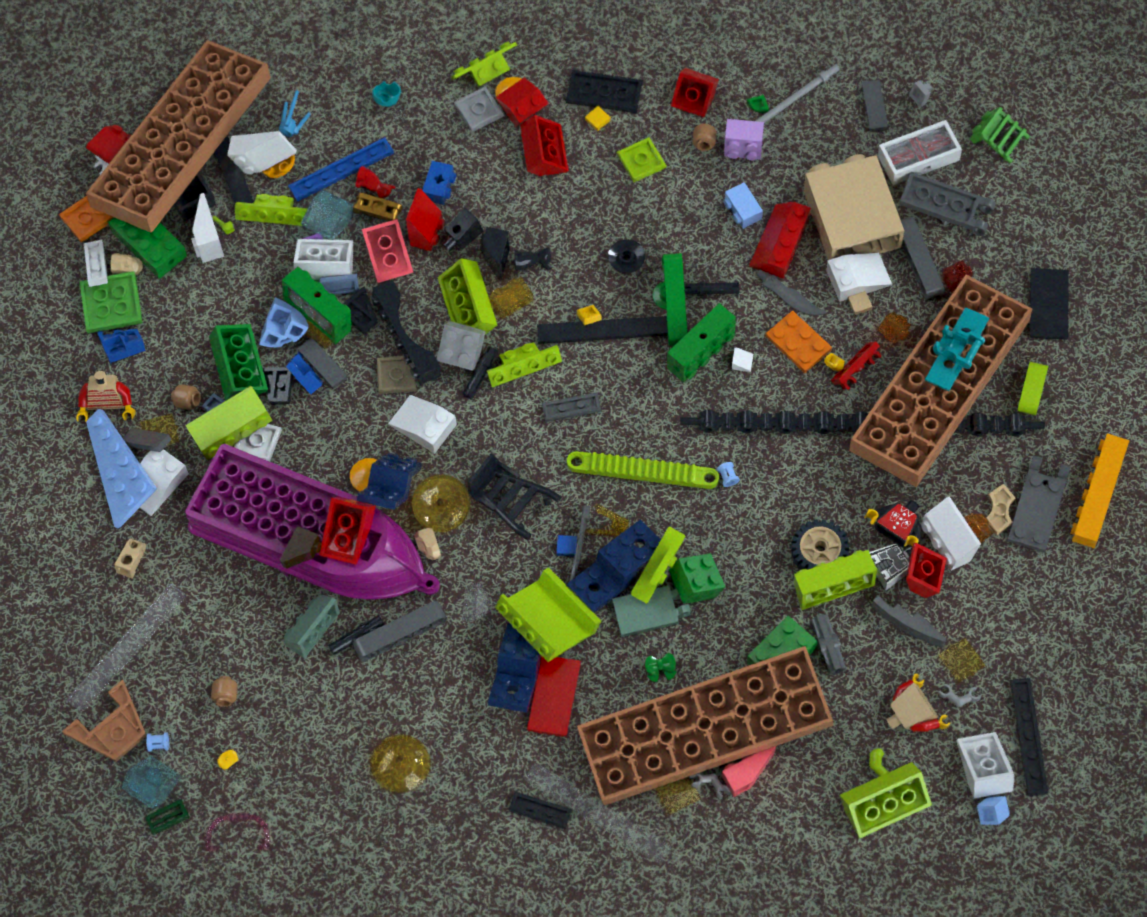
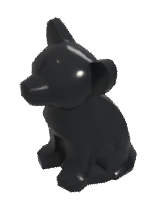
(527, 259)

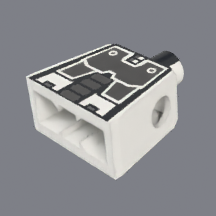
(891, 564)

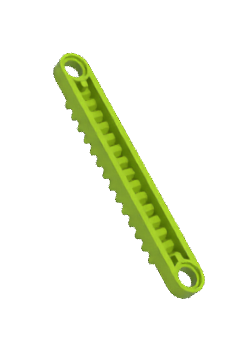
(643, 469)

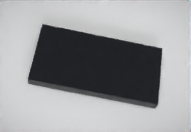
(604, 91)
(1049, 303)

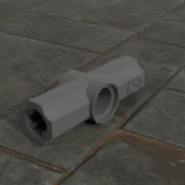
(828, 644)

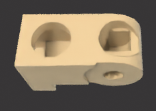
(130, 558)

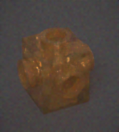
(894, 327)
(979, 525)

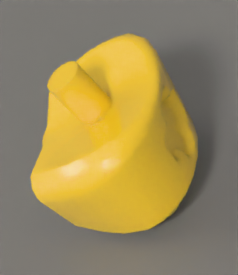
(834, 362)
(227, 759)

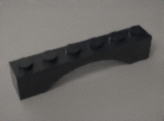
(421, 361)

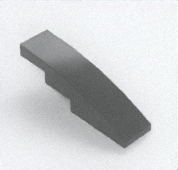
(915, 626)

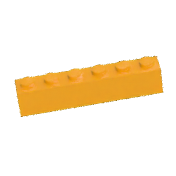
(1100, 490)

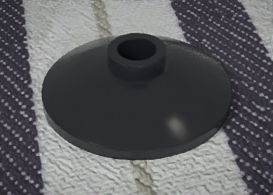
(629, 249)

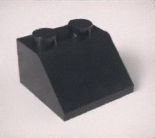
(496, 249)

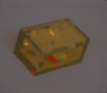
(511, 297)

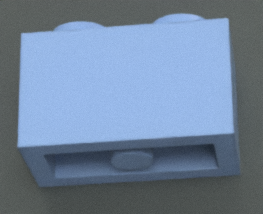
(743, 205)

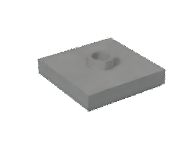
(478, 109)

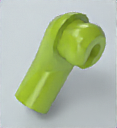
(875, 762)

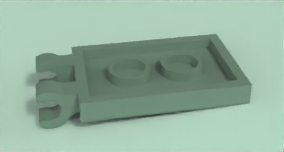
(660, 612)

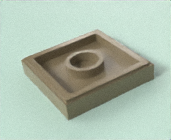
(394, 376)

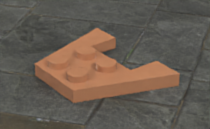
(114, 734)

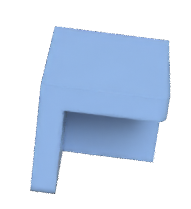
(993, 810)

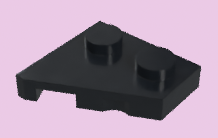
(361, 311)

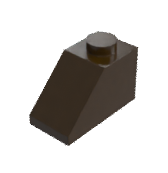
(301, 547)

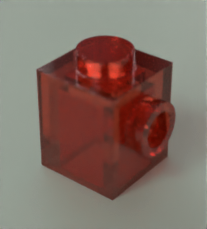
(955, 273)

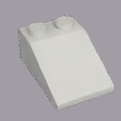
(259, 151)
(205, 236)
(857, 274)
(424, 422)
(166, 475)
(985, 765)

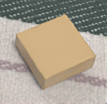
(860, 303)

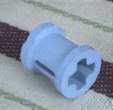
(729, 480)
(157, 741)

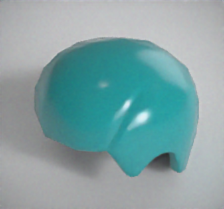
(386, 94)

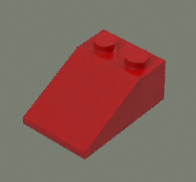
(424, 222)
(346, 529)

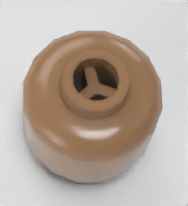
(704, 137)
(185, 397)
(224, 691)

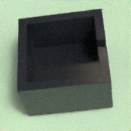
(189, 199)

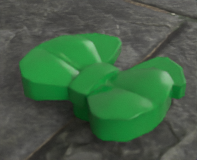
(666, 664)

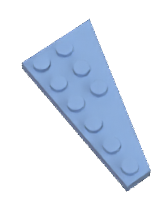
(121, 473)

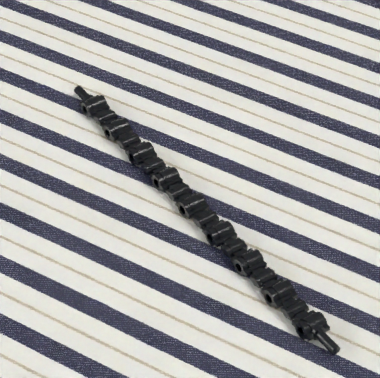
(824, 422)

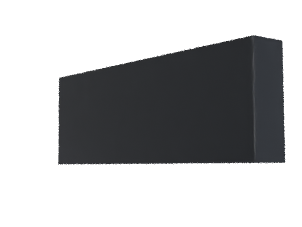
(540, 810)

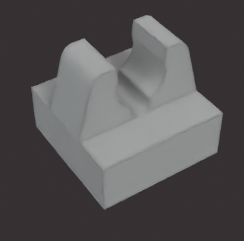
(920, 93)

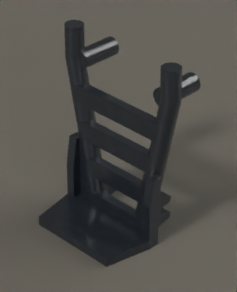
(494, 468)

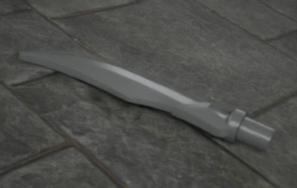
(788, 295)
(584, 520)

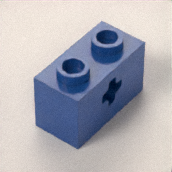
(439, 181)

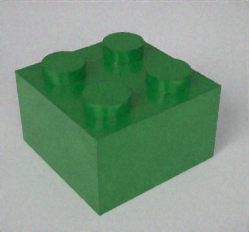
(697, 578)

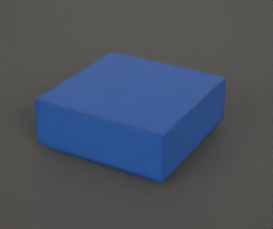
(566, 545)

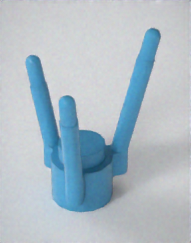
(287, 124)

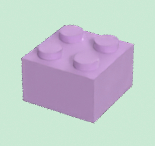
(743, 139)

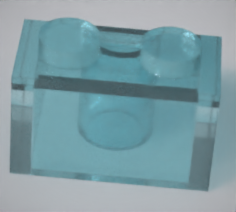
(328, 214)
(150, 782)

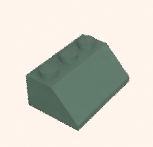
(312, 625)

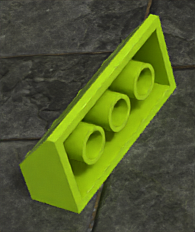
(467, 296)
(229, 422)
(835, 579)
(886, 799)

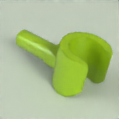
(227, 227)

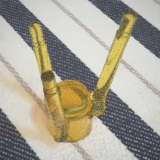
(619, 523)

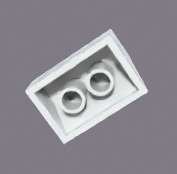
(324, 257)
(950, 534)

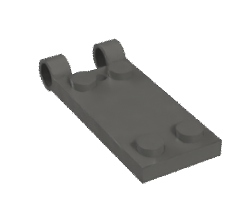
(946, 203)
(1038, 507)

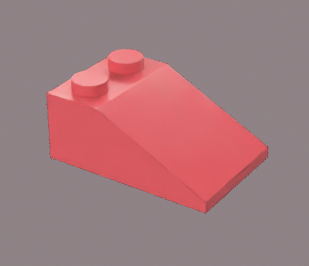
(387, 251)

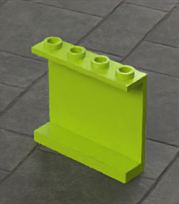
(549, 615)

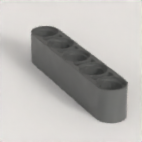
(921, 260)
(399, 631)

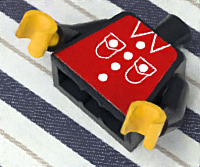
(897, 522)

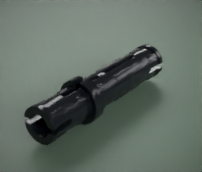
(711, 288)
(483, 365)
(363, 629)

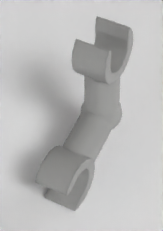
(959, 701)
(711, 778)

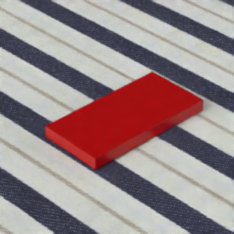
(554, 696)

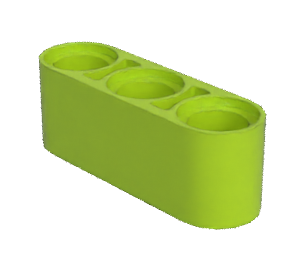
(1032, 388)

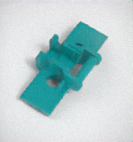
(951, 346)

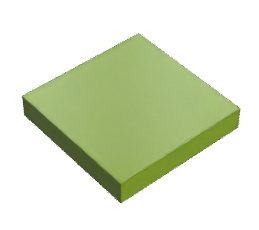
(641, 159)

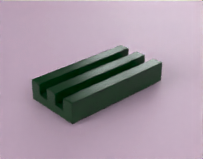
(170, 823)

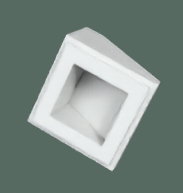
(742, 360)

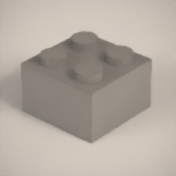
(460, 345)

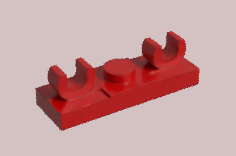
(856, 364)

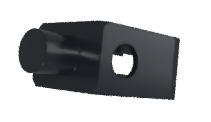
(462, 230)

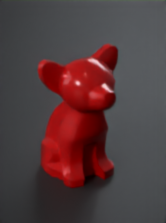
(371, 181)

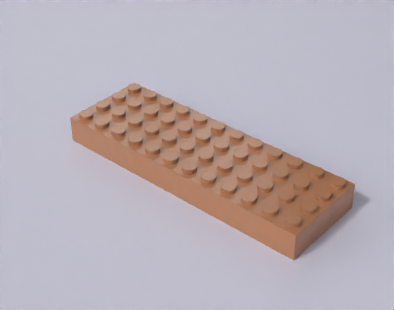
(178, 136)
(918, 417)
(705, 725)

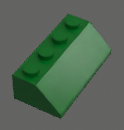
(237, 359)

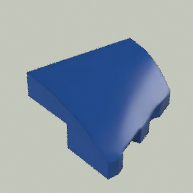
(121, 344)
(304, 373)

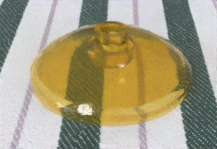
(445, 516)
(403, 775)

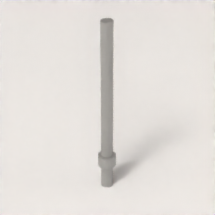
(822, 77)

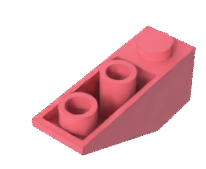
(744, 774)

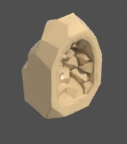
(125, 263)
(427, 543)

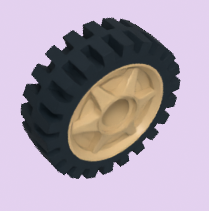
(816, 535)

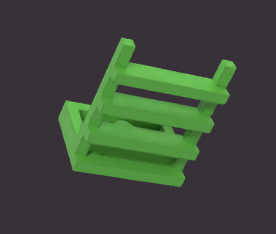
(990, 127)

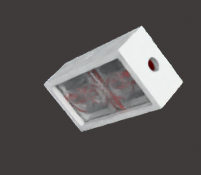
(919, 152)

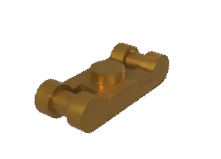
(377, 207)

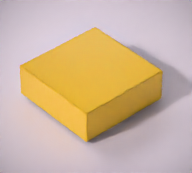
(597, 118)
(588, 315)

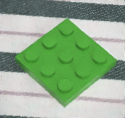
(111, 303)

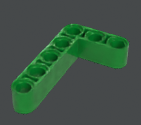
(675, 297)

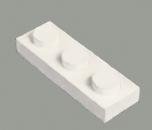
(95, 263)

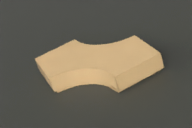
(999, 517)

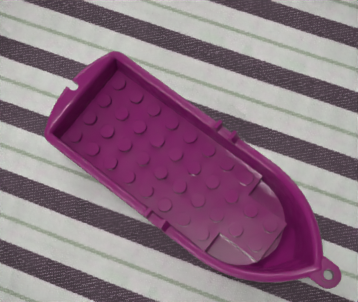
(258, 505)

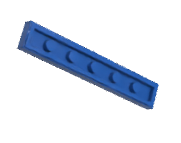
(340, 169)

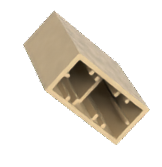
(853, 207)

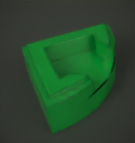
(758, 103)

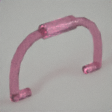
(238, 817)

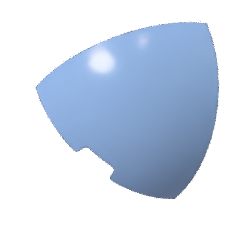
(282, 325)

